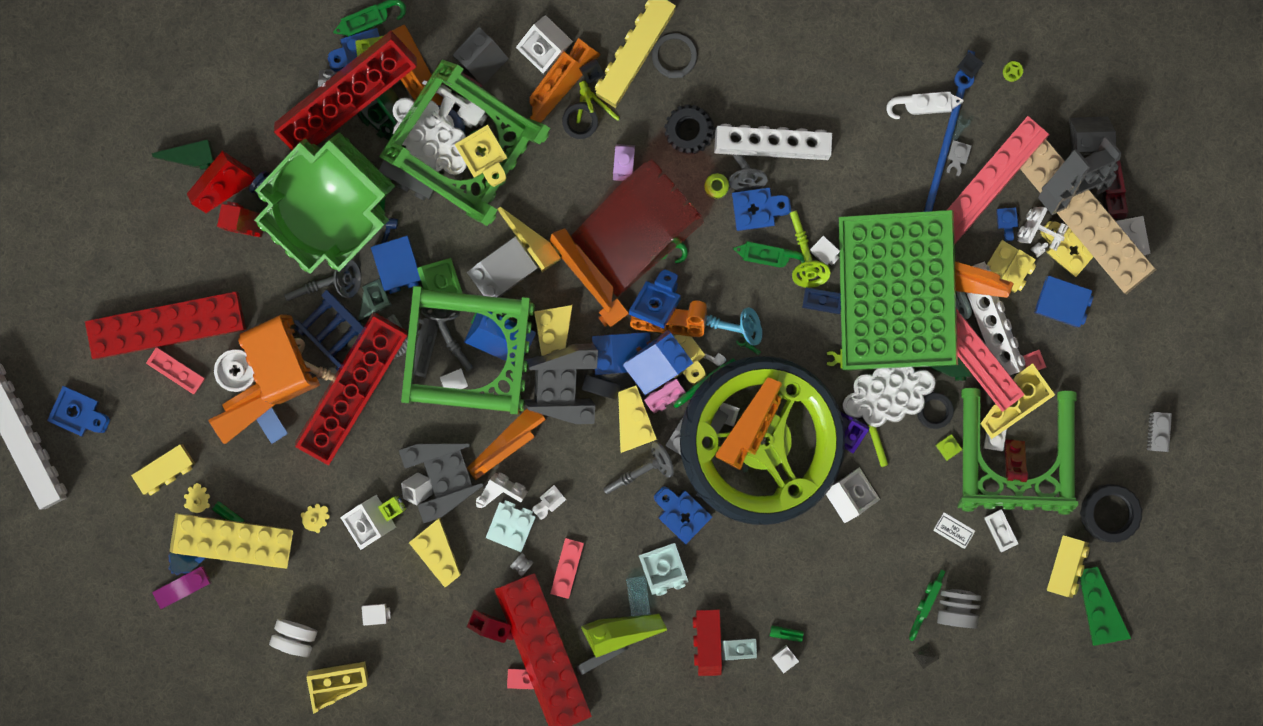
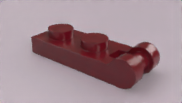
(1015, 460)

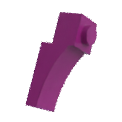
(182, 587)

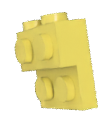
(1011, 264)

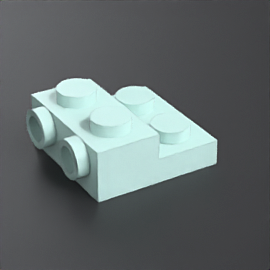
(511, 526)
(663, 569)

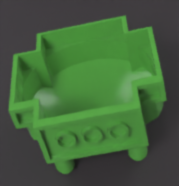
(323, 203)

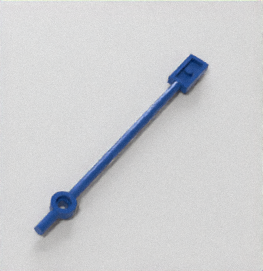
(947, 139)

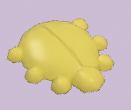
(197, 499)
(315, 518)

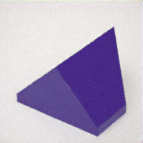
(854, 432)

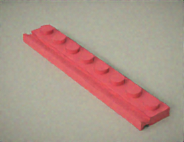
(996, 175)
(985, 366)

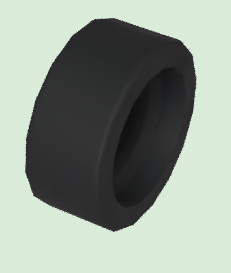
(571, 132)
(601, 387)
(949, 411)

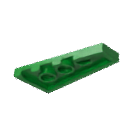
(1101, 612)

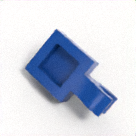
(1007, 219)

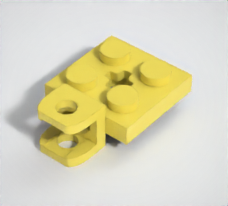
(487, 164)
(1072, 263)
(695, 355)

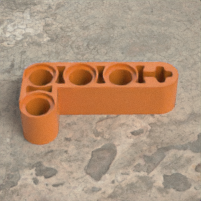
(681, 322)

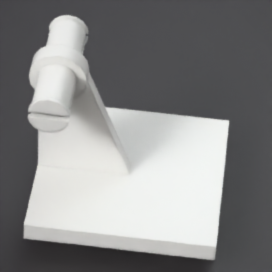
(447, 103)
(1034, 219)
(498, 484)

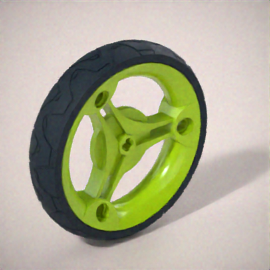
(828, 450)

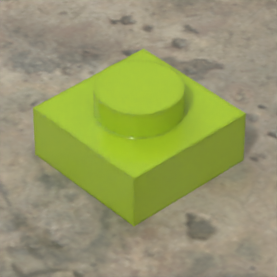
(948, 447)

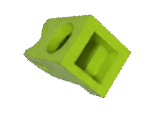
(392, 508)

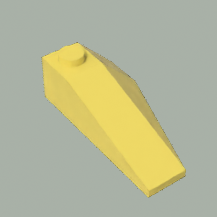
(538, 247)
(1036, 393)

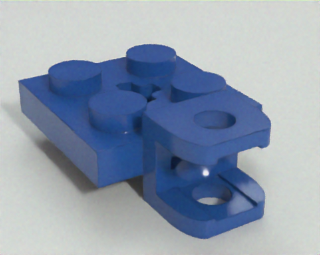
(348, 51)
(767, 205)
(662, 292)
(86, 417)
(674, 507)

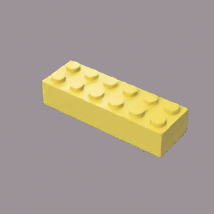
(635, 51)
(231, 540)

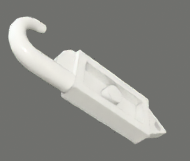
(925, 103)

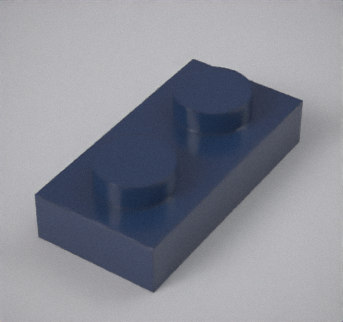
(822, 300)

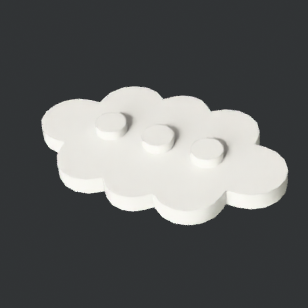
(428, 141)
(889, 395)

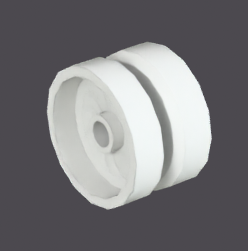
(225, 374)
(292, 641)

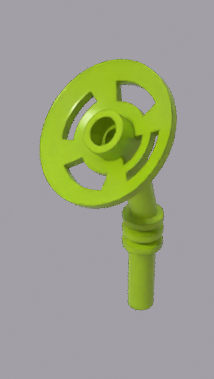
(810, 266)

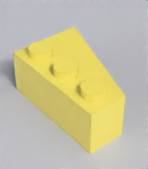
(553, 328)
(633, 420)
(436, 552)
(335, 683)

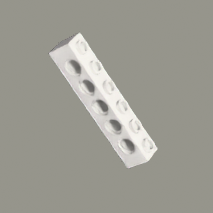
(725, 145)
(990, 330)

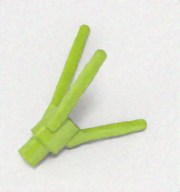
(586, 96)

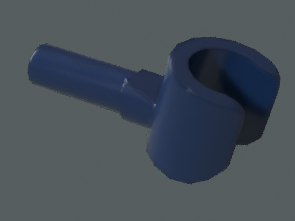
(391, 224)

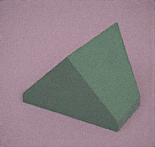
(373, 299)

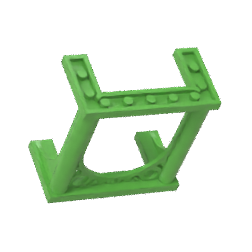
(525, 130)
(479, 304)

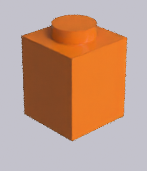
(616, 314)

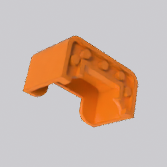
(277, 360)

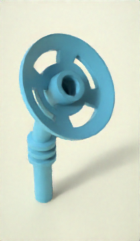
(746, 327)

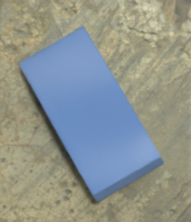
(272, 425)

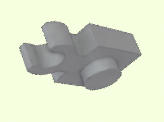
(958, 154)

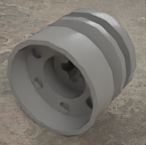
(959, 609)

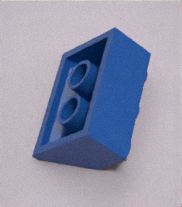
(490, 338)

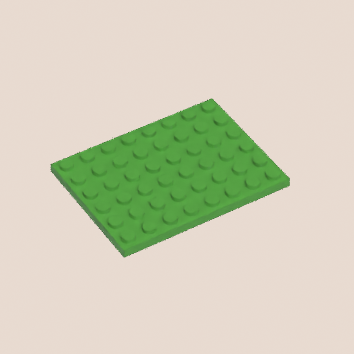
(898, 290)

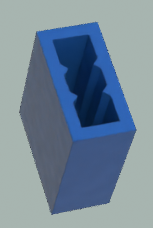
(396, 264)
(1063, 301)

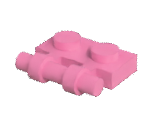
(660, 399)

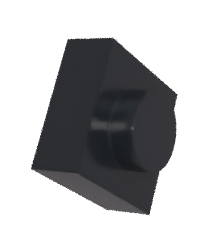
(970, 65)
(591, 71)

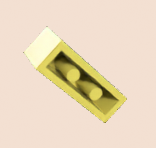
(163, 470)
(1068, 567)

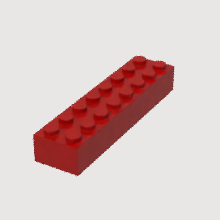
(346, 92)
(165, 325)
(351, 388)
(542, 652)

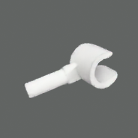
(1039, 249)
(718, 360)

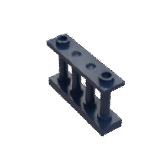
(343, 315)

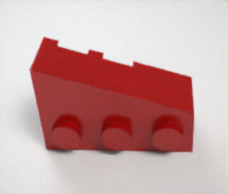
(220, 182)
(238, 220)
(707, 642)

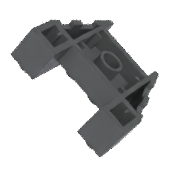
(1080, 175)
(557, 383)
(446, 473)

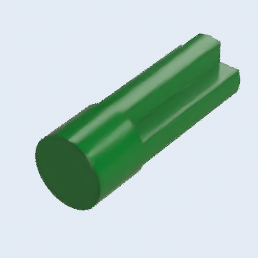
(226, 513)
(784, 633)

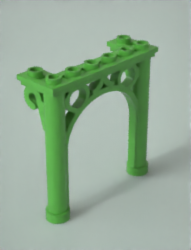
(1065, 460)

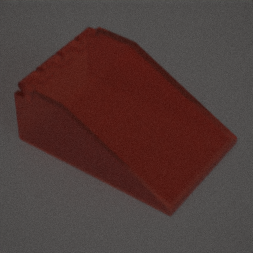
(636, 226)

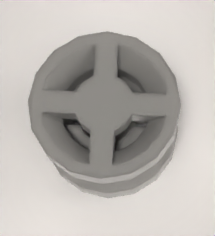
(521, 564)

